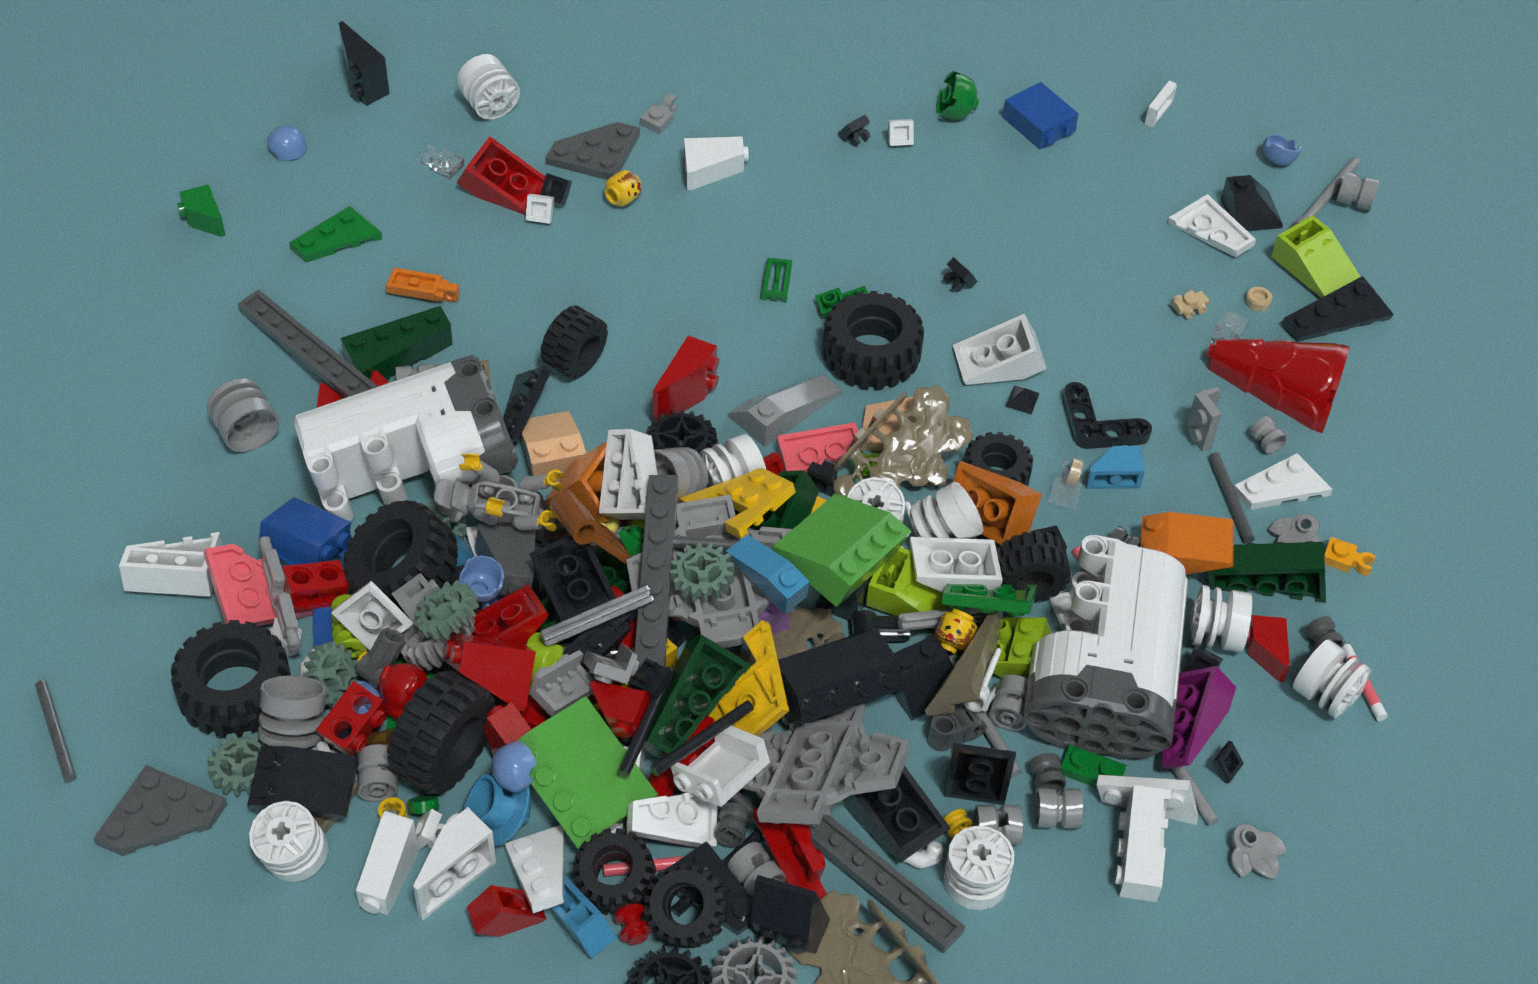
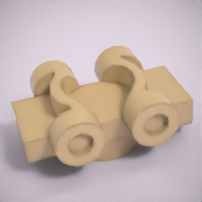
(1190, 301)

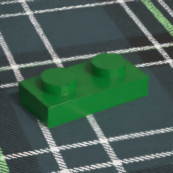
(1087, 766)

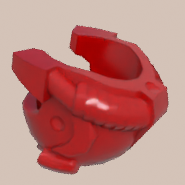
(398, 686)

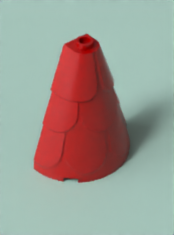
(1283, 374)

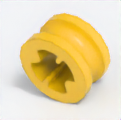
(392, 804)
(957, 822)

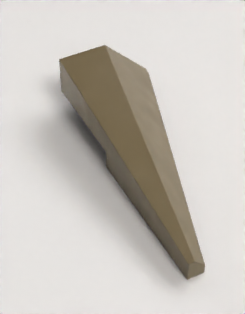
(967, 675)

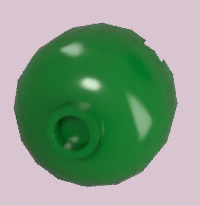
(957, 98)

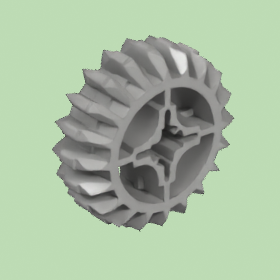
(426, 651)
(730, 971)

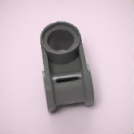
(958, 728)

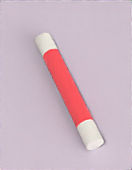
(1369, 692)

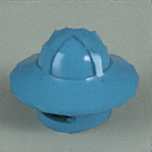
(498, 808)

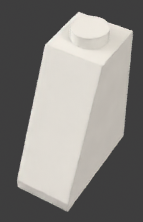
(713, 159)
(387, 863)

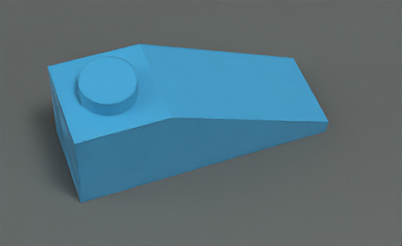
(770, 572)
(583, 920)

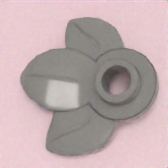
(1290, 529)
(1259, 855)

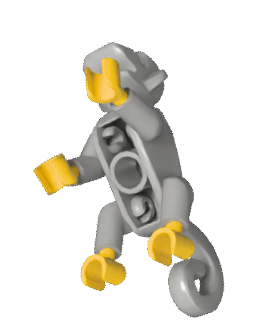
(495, 501)

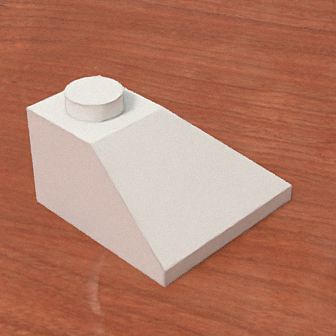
(369, 613)

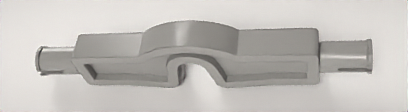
(280, 600)

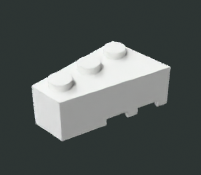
(626, 474)
(169, 567)
(1142, 844)

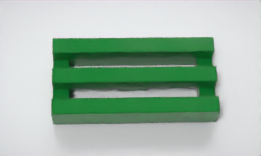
(774, 294)

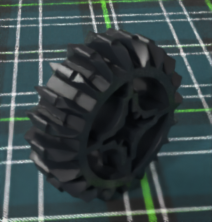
(692, 429)
(670, 969)

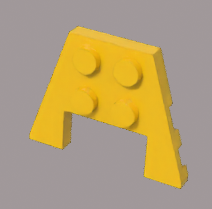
(751, 495)
(759, 685)

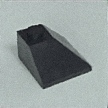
(1250, 204)

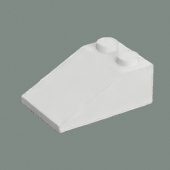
(1000, 353)
(955, 562)
(456, 859)

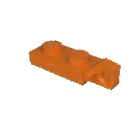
(422, 286)

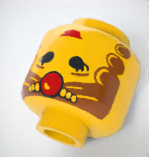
(623, 188)
(955, 630)

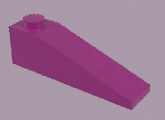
(1201, 705)

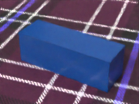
(322, 625)

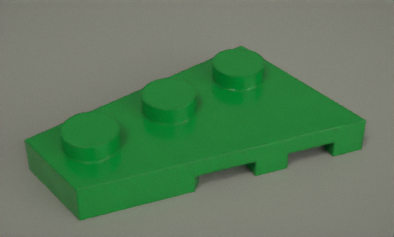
(338, 231)
(989, 601)

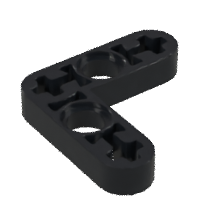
(1093, 428)

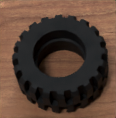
(866, 363)
(390, 533)
(215, 651)
(440, 732)

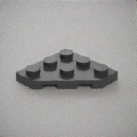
(595, 152)
(157, 812)

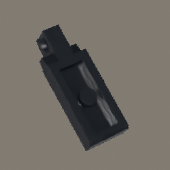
(603, 637)

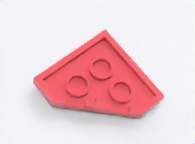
(241, 586)

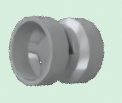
(1268, 434)

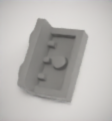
(1204, 418)
(607, 669)
(561, 684)

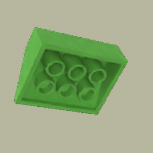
(842, 545)
(579, 772)

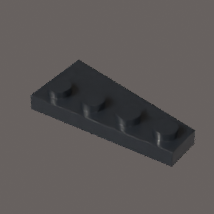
(1339, 310)

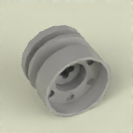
(242, 415)
(687, 465)
(291, 711)

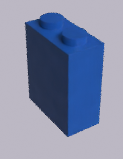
(1040, 115)
(305, 532)

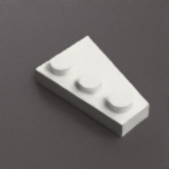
(1213, 225)
(1280, 483)
(1181, 807)
(674, 819)
(540, 867)

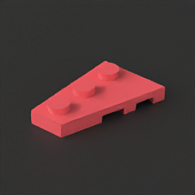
(815, 445)

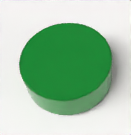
(423, 804)

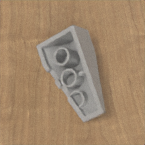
(783, 409)

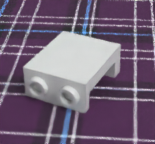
(723, 766)

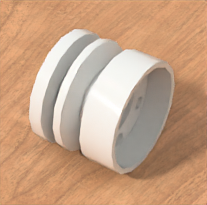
(488, 86)
(735, 459)
(879, 493)
(947, 515)
(1221, 618)
(1327, 675)
(299, 852)
(978, 867)

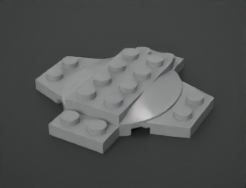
(739, 609)
(824, 764)

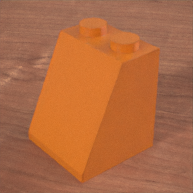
(585, 479)

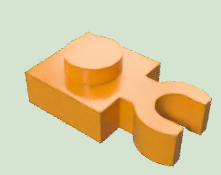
(1344, 555)

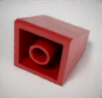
(494, 664)

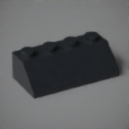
(839, 676)

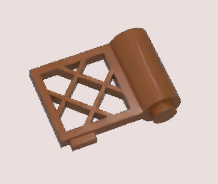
(583, 526)

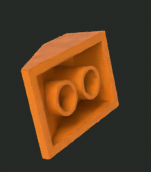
(1003, 503)
(1192, 539)

